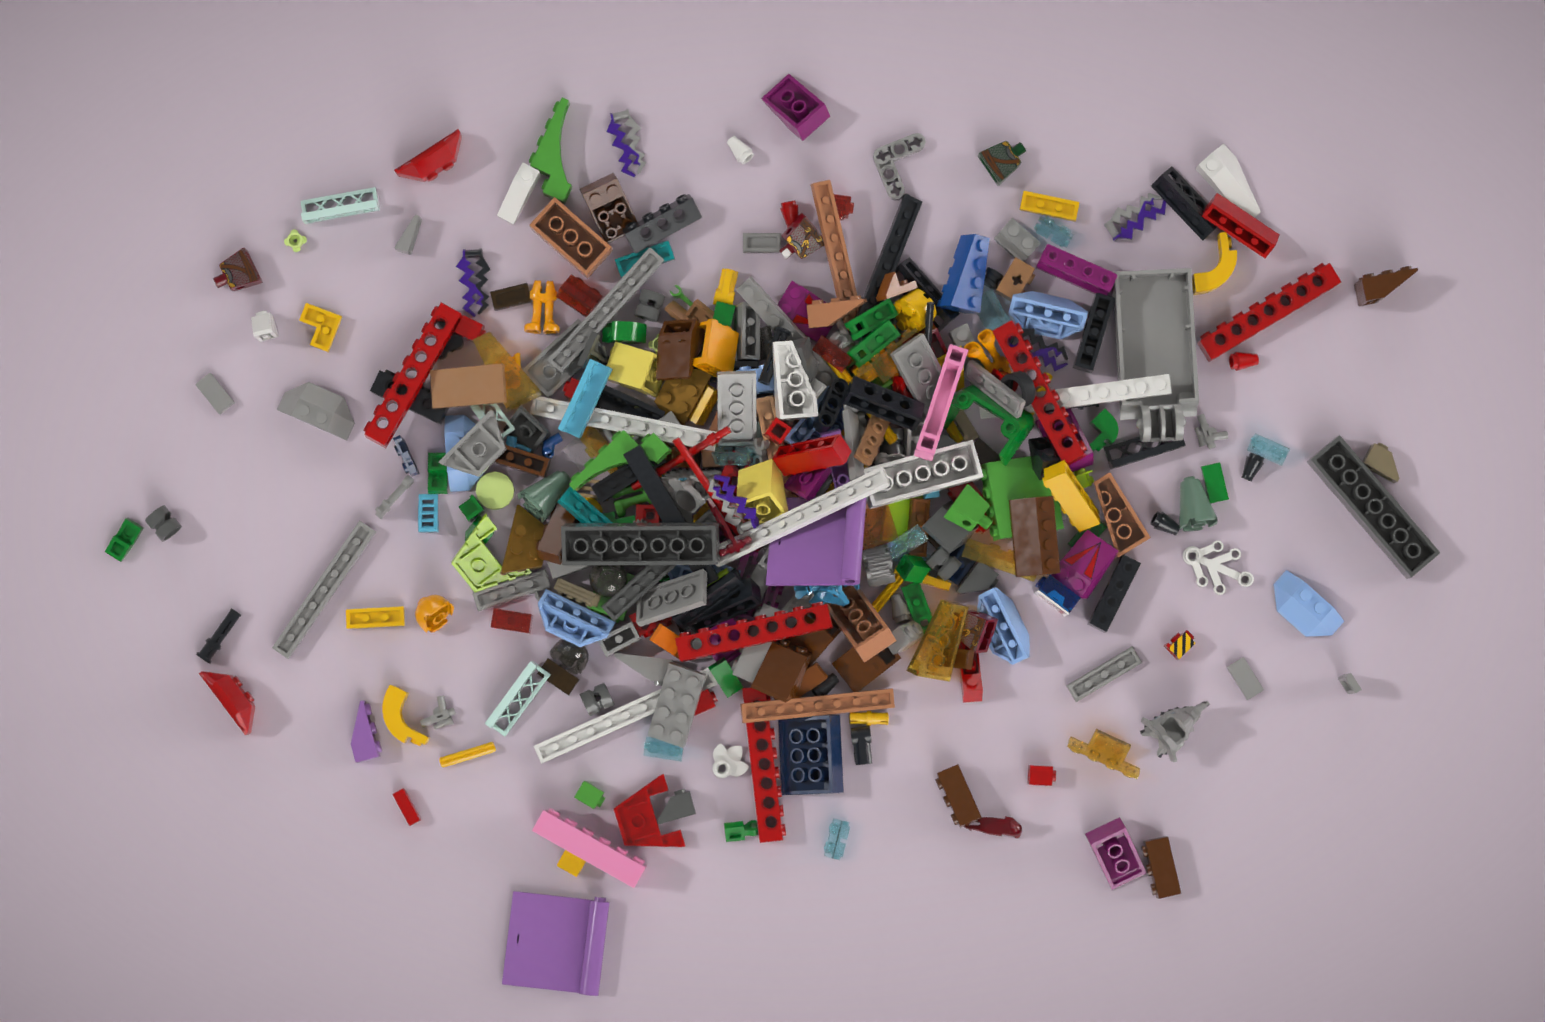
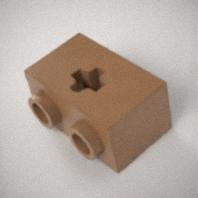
(1017, 269)

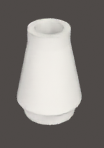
(740, 150)

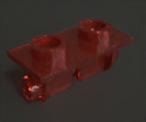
(832, 354)

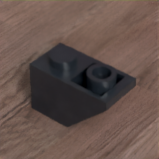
(1042, 455)

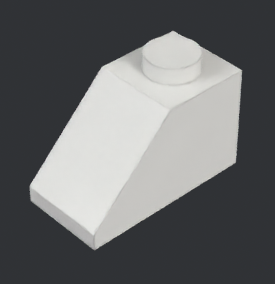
(264, 326)

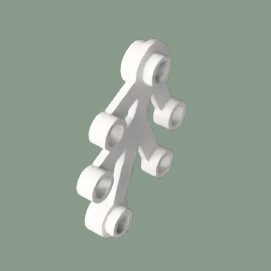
(1215, 565)

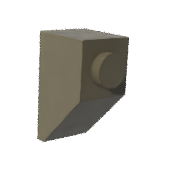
(1381, 462)

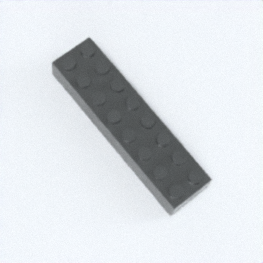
(1373, 507)
(640, 543)

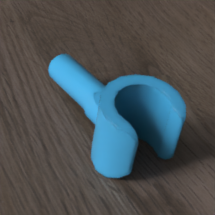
(511, 441)

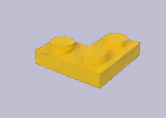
(325, 323)

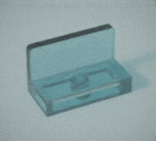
(992, 312)

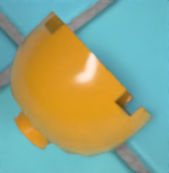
(432, 612)

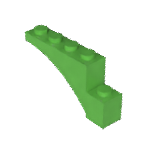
(548, 155)
(612, 456)

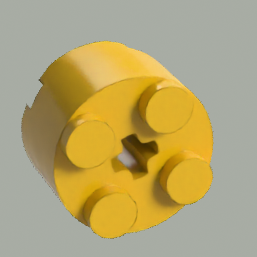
(912, 310)

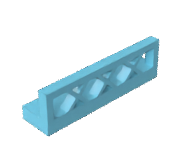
(585, 398)

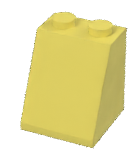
(634, 369)
(764, 490)

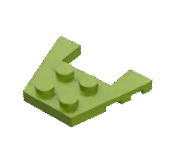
(477, 562)

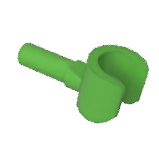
(680, 295)

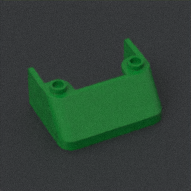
(1012, 428)

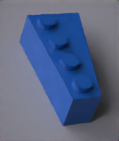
(966, 276)

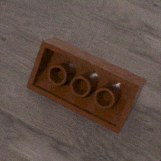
(1034, 536)

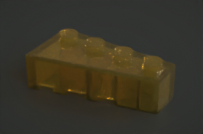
(519, 386)
(940, 642)

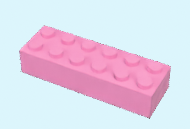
(589, 848)

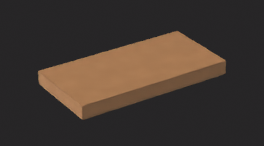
(468, 386)

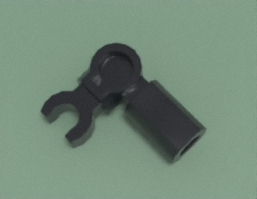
(454, 343)

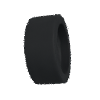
(1025, 383)

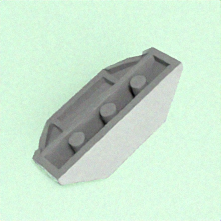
(318, 408)

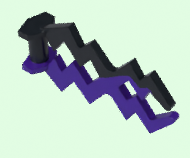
(462, 265)
(1043, 351)

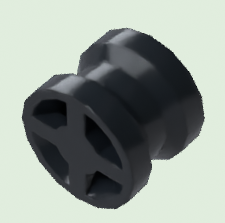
(992, 278)

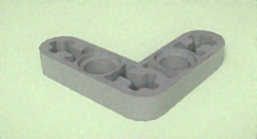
(889, 162)

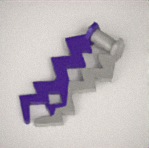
(612, 129)
(1142, 213)
(729, 497)

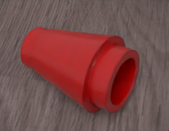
(789, 211)
(1243, 360)

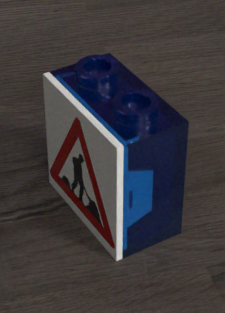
(1056, 594)

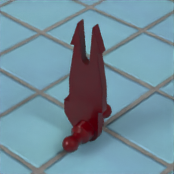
(734, 545)
(997, 826)

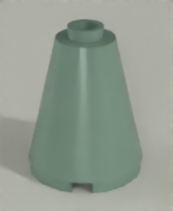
(543, 495)
(1195, 506)

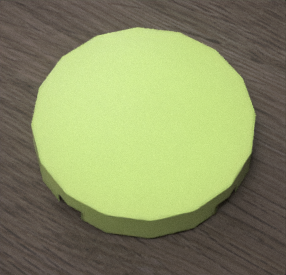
(495, 490)

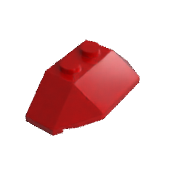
(432, 160)
(232, 697)

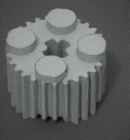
(878, 566)

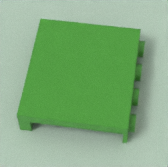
(1009, 483)

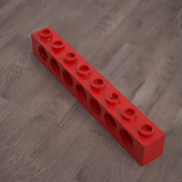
(1329, 280)
(1003, 336)
(383, 436)
(687, 652)
(766, 833)

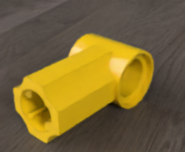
(725, 290)

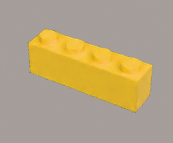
(1071, 496)

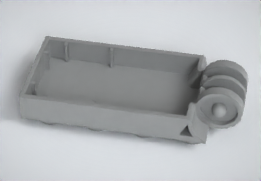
(1157, 339)

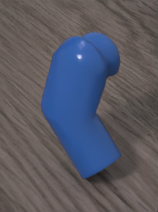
(549, 445)

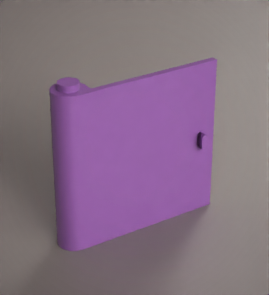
(821, 552)
(557, 943)

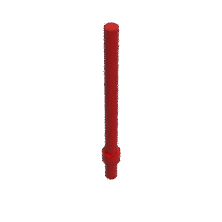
(711, 439)
(701, 477)

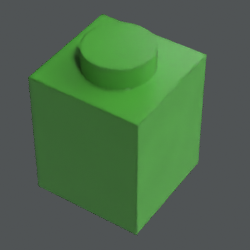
(590, 795)

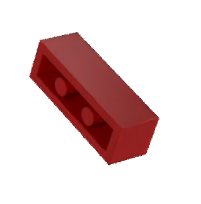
(406, 807)

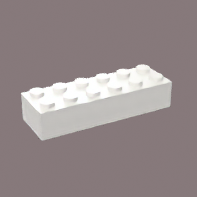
(917, 476)

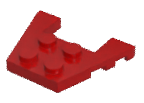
(638, 820)

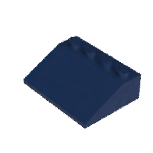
(811, 755)

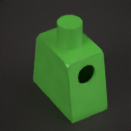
(969, 510)

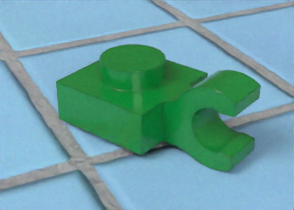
(737, 830)

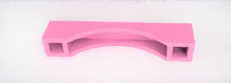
(940, 402)

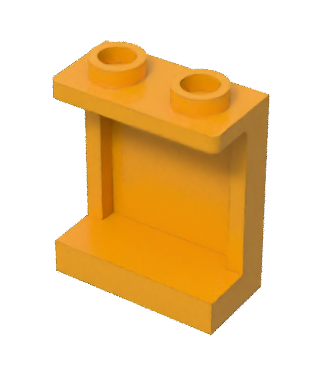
(718, 348)

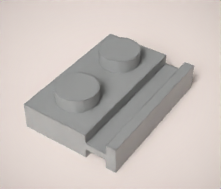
(1017, 240)

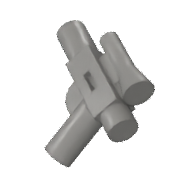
(1208, 434)
(441, 715)

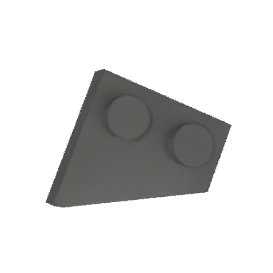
(594, 351)

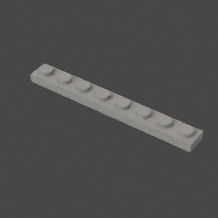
(606, 310)
(774, 316)
(324, 589)

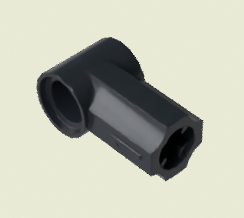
(861, 740)

